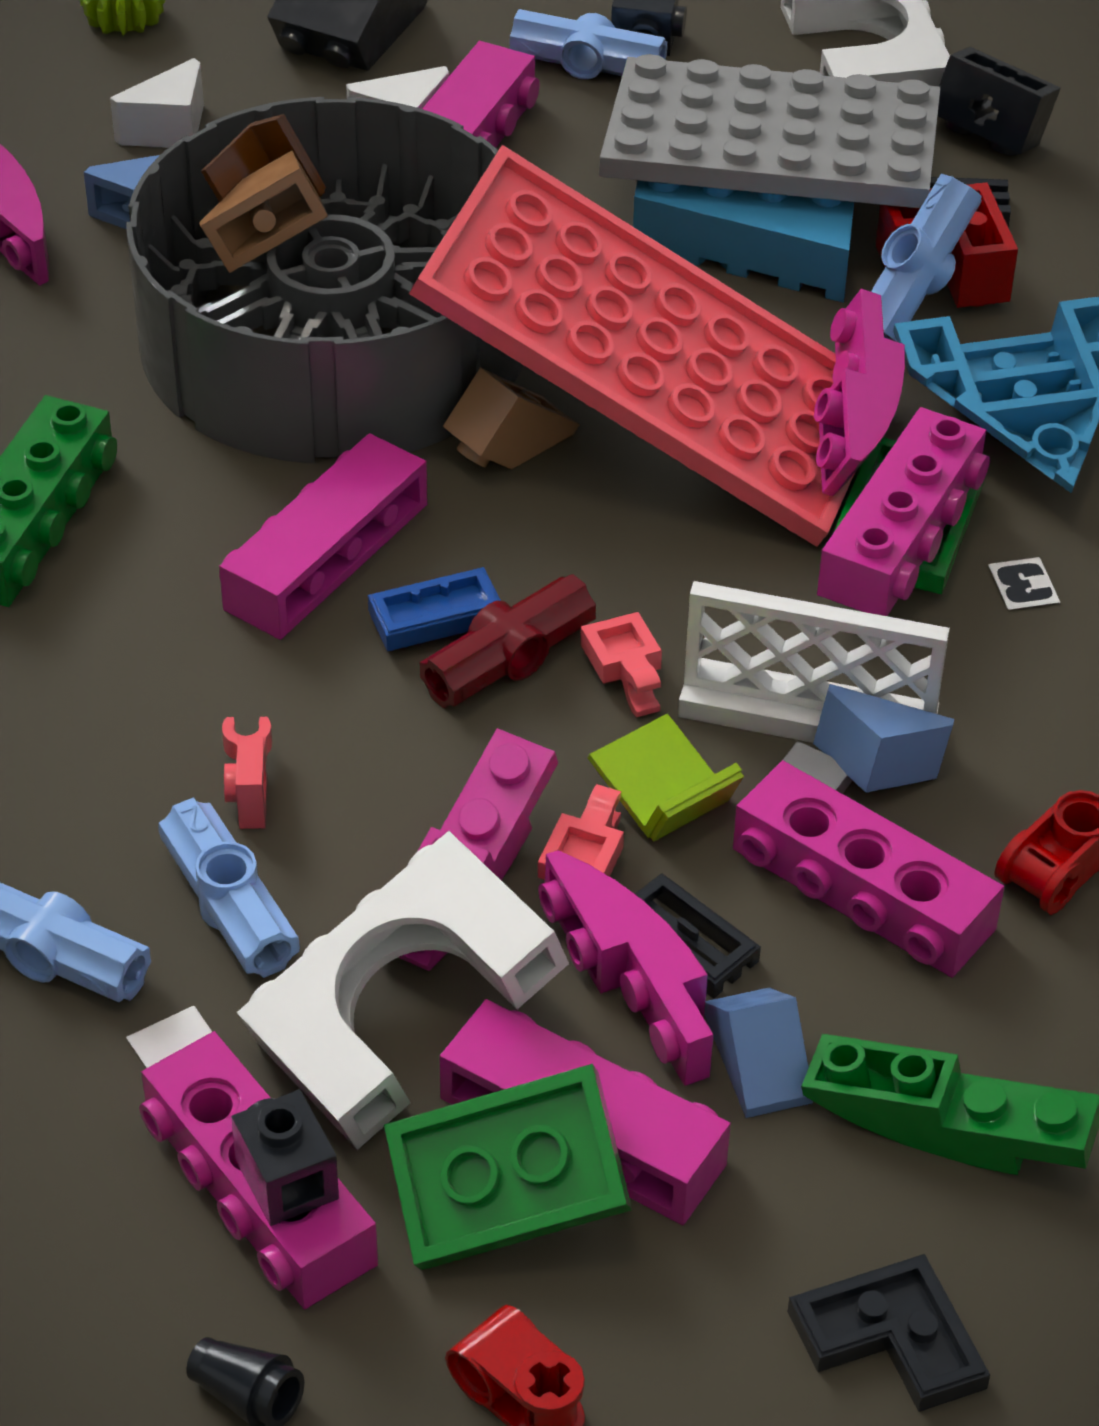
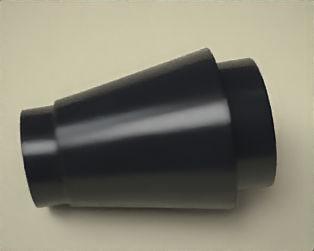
(249, 1381)

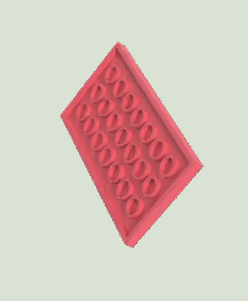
(639, 338)

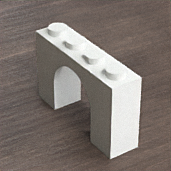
(914, 44)
(435, 903)

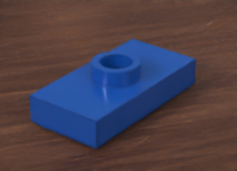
(430, 608)

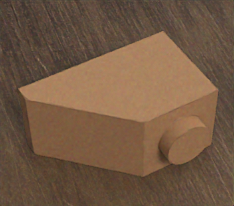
(263, 212)
(505, 422)

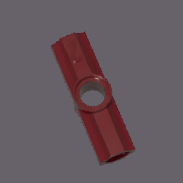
(507, 641)

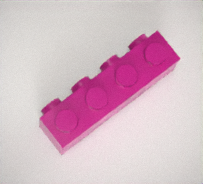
(903, 513)

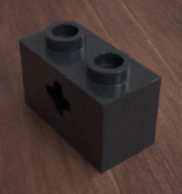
(1020, 98)

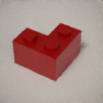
(982, 255)

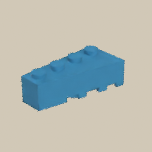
(751, 231)

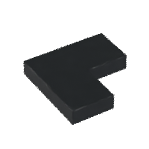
(895, 1311)

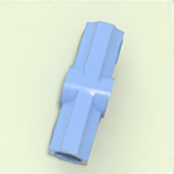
(582, 44)
(920, 252)
(229, 888)
(60, 939)

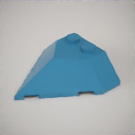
(1024, 390)

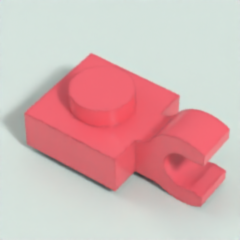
(626, 652)
(247, 778)
(592, 836)

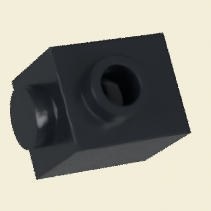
(651, 17)
(285, 1156)

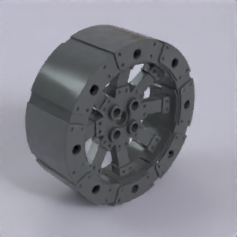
(329, 370)

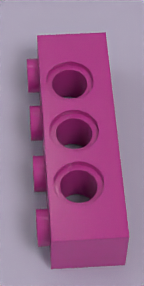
(867, 868)
(211, 1085)

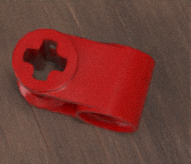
(1055, 851)
(518, 1372)

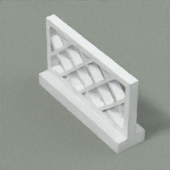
(788, 704)

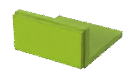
(663, 777)

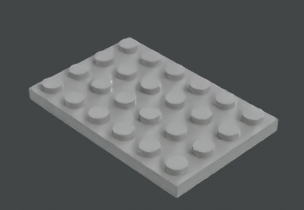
(772, 131)

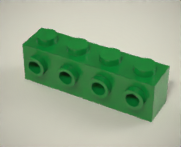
(44, 481)

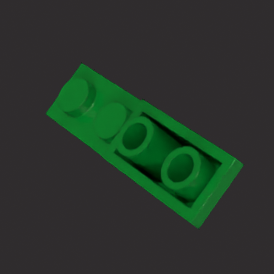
(935, 1108)

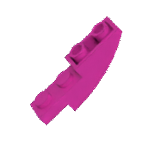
(21, 221)
(863, 392)
(495, 809)
(632, 949)

